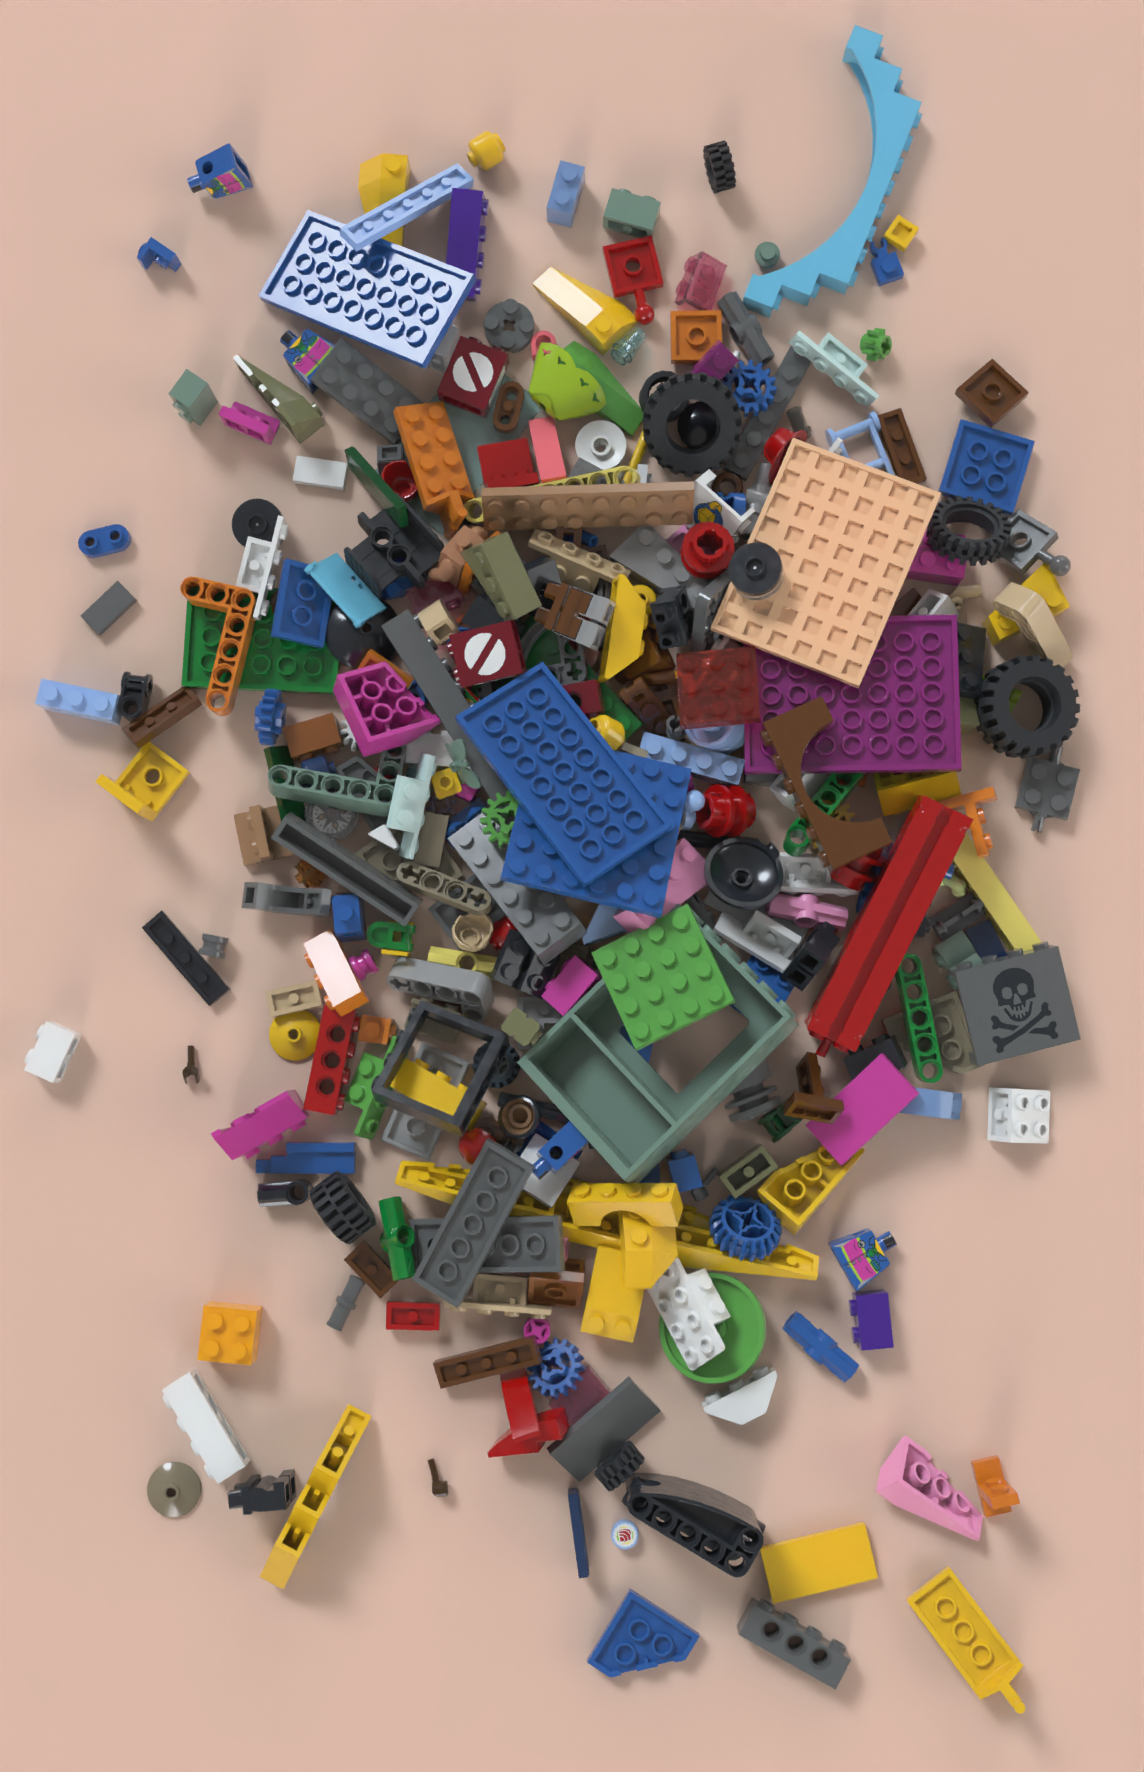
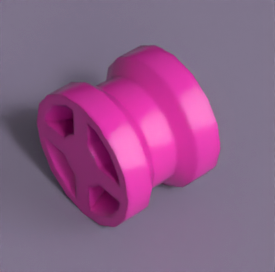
(363, 964)
(541, 1332)

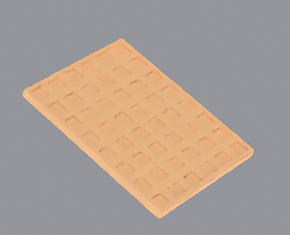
(844, 556)

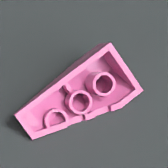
(919, 1487)

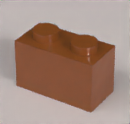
(313, 737)

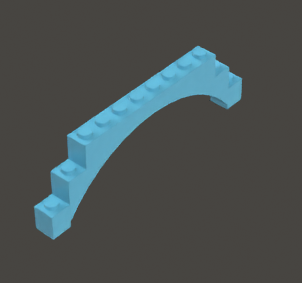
(891, 123)

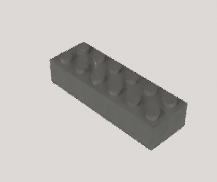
(536, 914)

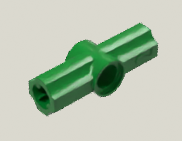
(397, 1238)

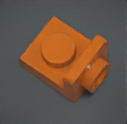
(376, 1029)

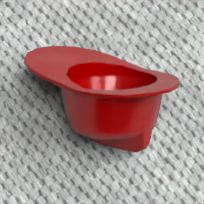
(777, 447)

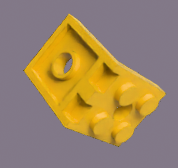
(134, 788)

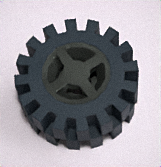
(509, 1066)

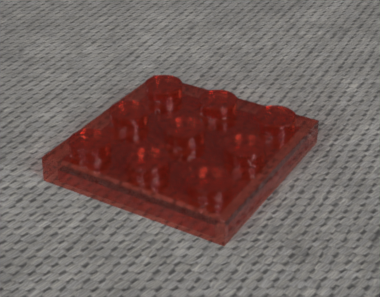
(718, 688)

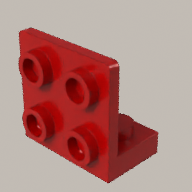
(507, 464)

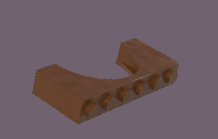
(836, 839)

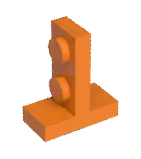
(969, 802)
(993, 1490)

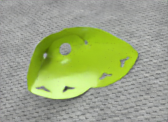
(560, 385)

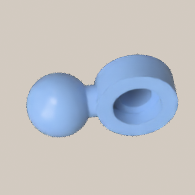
(694, 802)

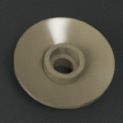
(183, 1480)

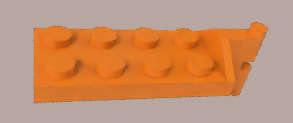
(435, 462)

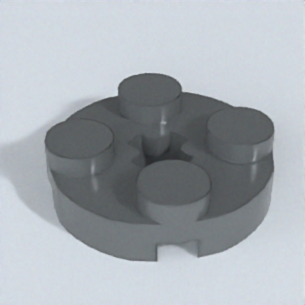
(509, 312)

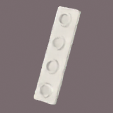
(259, 564)
(807, 875)
(760, 938)

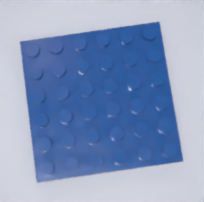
(634, 884)

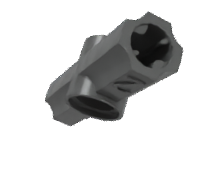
(745, 329)

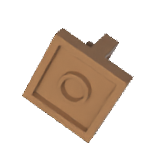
(255, 835)

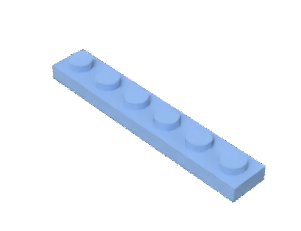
(405, 207)

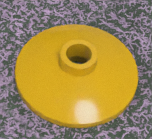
(304, 1044)

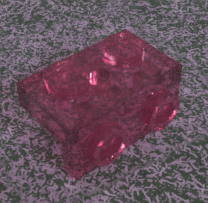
(432, 592)

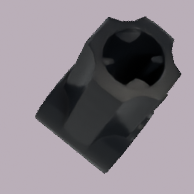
(282, 1193)

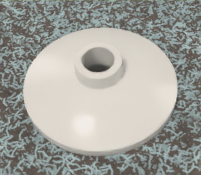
(604, 434)

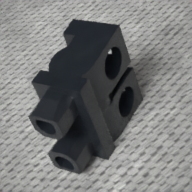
(672, 616)
(811, 956)
(264, 1493)

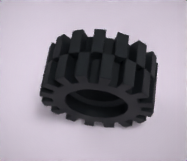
(719, 166)
(619, 1466)

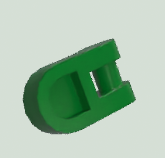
(382, 934)

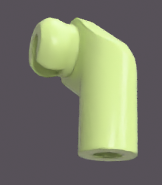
(958, 886)

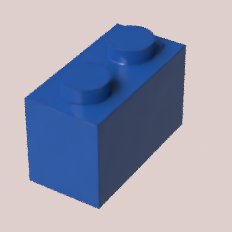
(684, 1170)

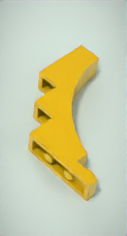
(315, 1496)

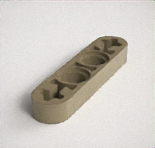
(446, 884)

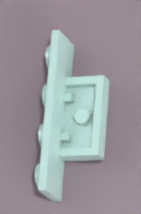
(836, 362)
(409, 804)

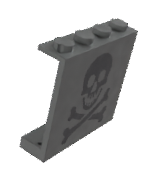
(1016, 1003)

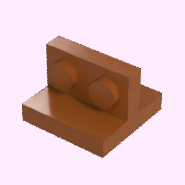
(558, 1288)

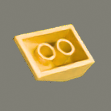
(608, 1306)

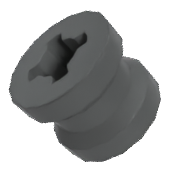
(213, 946)

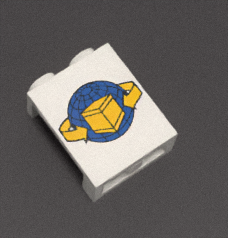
(711, 508)

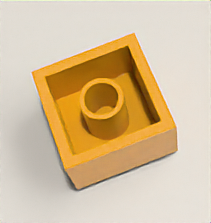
(229, 1333)

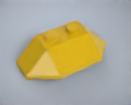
(624, 631)
(644, 1250)

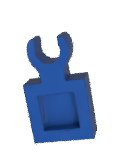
(885, 266)

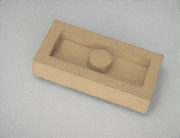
(294, 998)

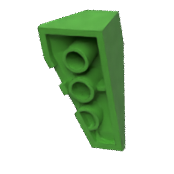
(620, 406)

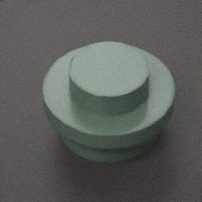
(767, 254)

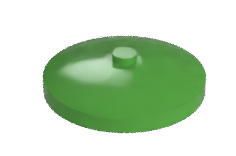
(741, 1334)

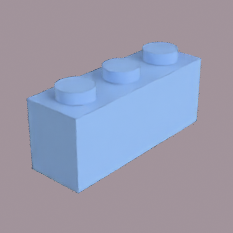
(79, 701)

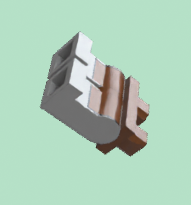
(566, 614)

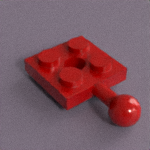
(626, 282)

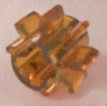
(309, 874)

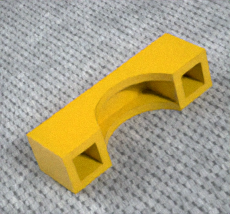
(655, 1202)

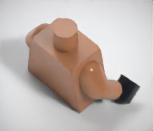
(451, 560)

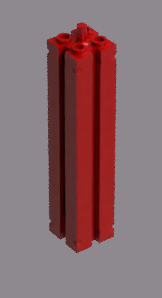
(886, 925)

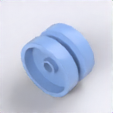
(718, 739)

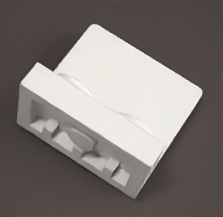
(1018, 1115)

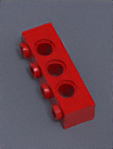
(316, 1099)

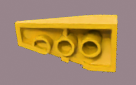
(381, 181)
(589, 311)
(803, 1186)

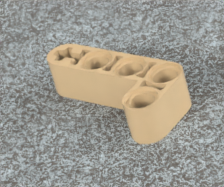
(1035, 622)

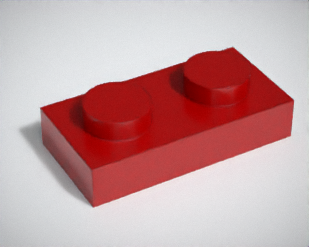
(413, 1315)

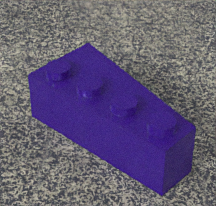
(467, 234)

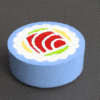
(624, 1534)

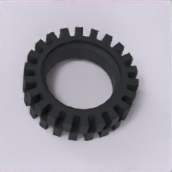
(963, 548)

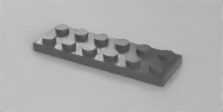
(473, 1222)
(521, 1246)

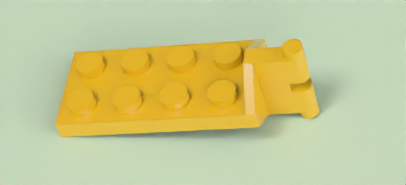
(967, 1637)

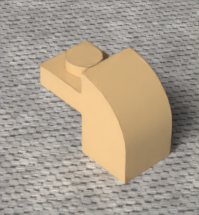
(438, 622)

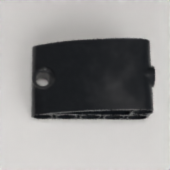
(702, 1514)

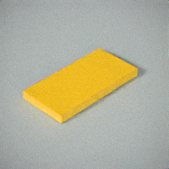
(818, 1562)

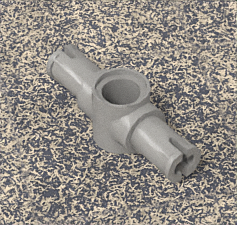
(757, 496)

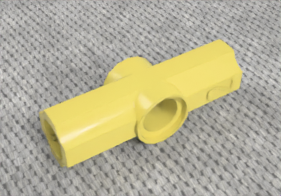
(454, 958)

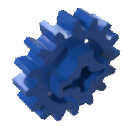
(751, 377)
(270, 717)
(556, 1380)

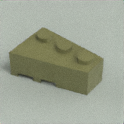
(502, 576)

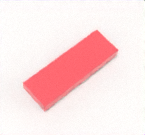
(547, 449)

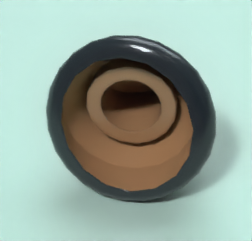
(519, 1117)

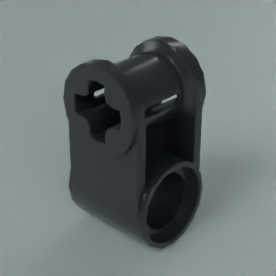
(134, 691)

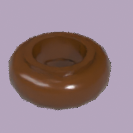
(727, 477)

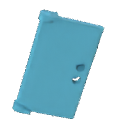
(351, 596)

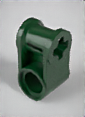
(783, 1122)

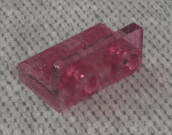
(700, 281)

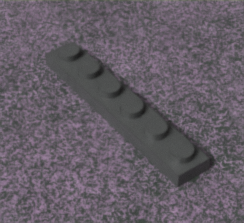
(762, 426)

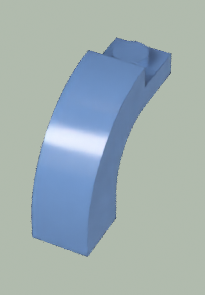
(935, 1104)

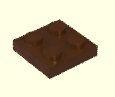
(991, 393)

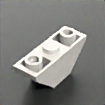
(743, 1398)

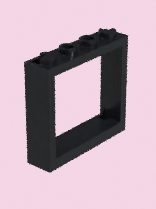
(477, 1088)

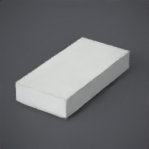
(320, 472)

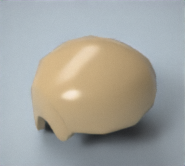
(472, 932)

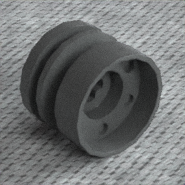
(752, 1096)

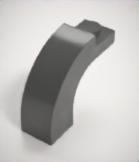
(286, 899)

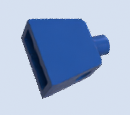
(349, 917)

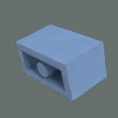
(565, 194)

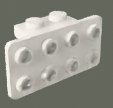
(690, 1312)

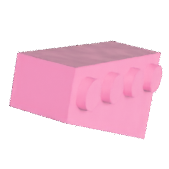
(684, 881)

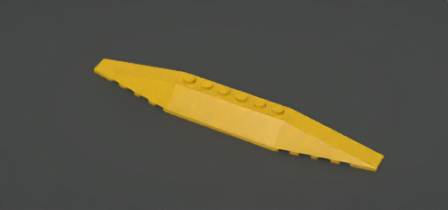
(693, 1236)

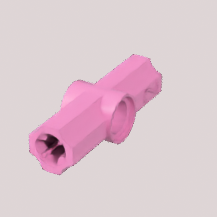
(807, 911)

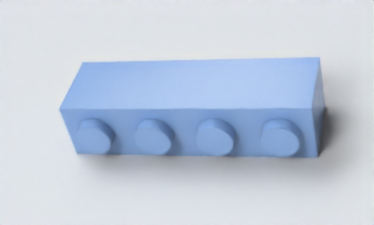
(705, 763)

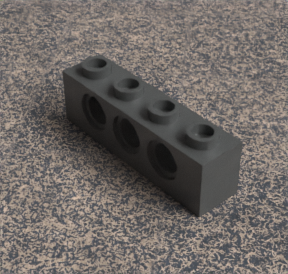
(826, 1669)

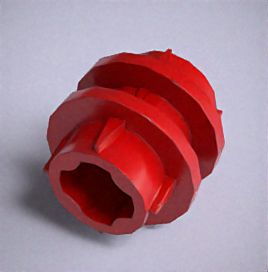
(712, 536)
(726, 811)
(858, 872)

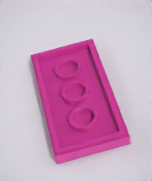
(869, 1105)

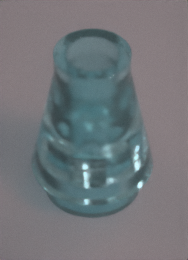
(628, 346)

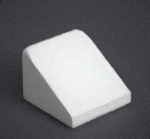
(384, 835)

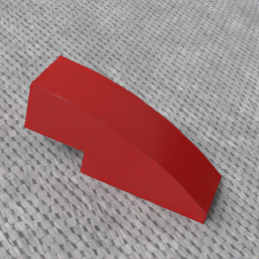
(520, 1405)
(552, 1426)

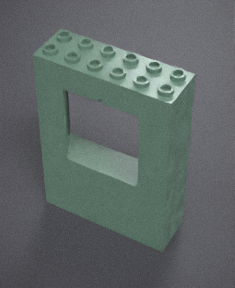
(620, 1097)

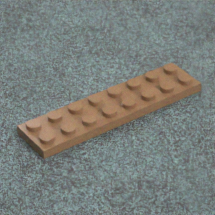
(588, 506)

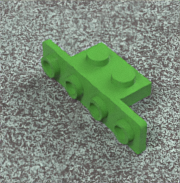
(361, 1094)

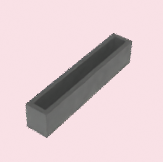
(346, 868)

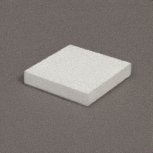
(551, 1185)

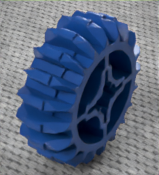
(745, 1228)

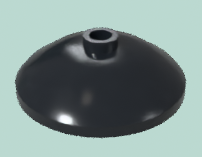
(351, 644)
(744, 861)

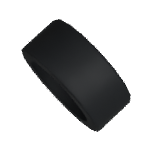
(658, 377)

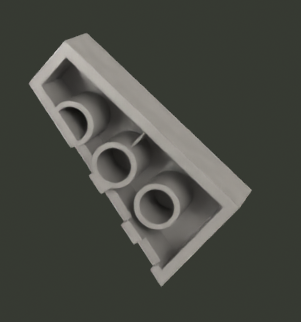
(656, 563)

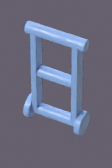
(873, 426)

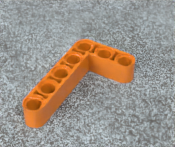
(228, 639)

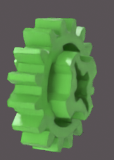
(499, 816)

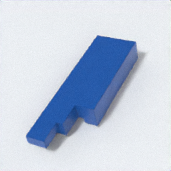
(312, 1159)

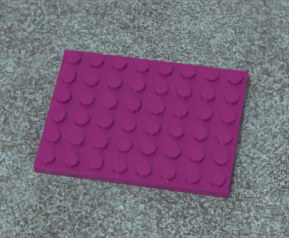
(894, 722)

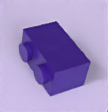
(872, 1320)

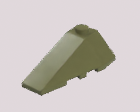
(292, 408)

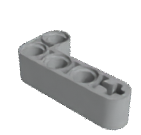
(444, 983)

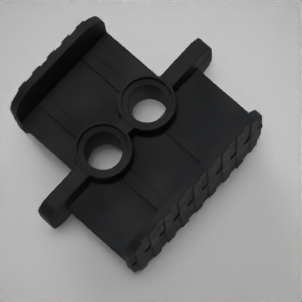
(376, 563)

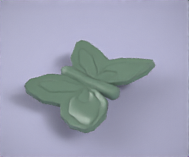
(458, 753)

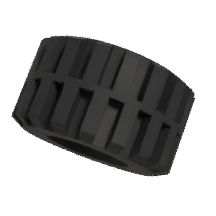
(342, 1207)

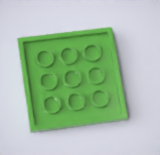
(663, 977)

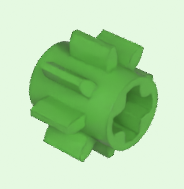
(875, 344)

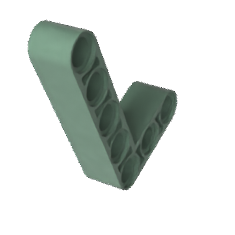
(346, 786)

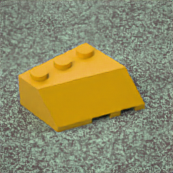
(900, 789)

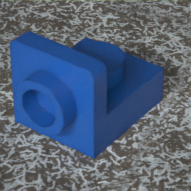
(159, 253)

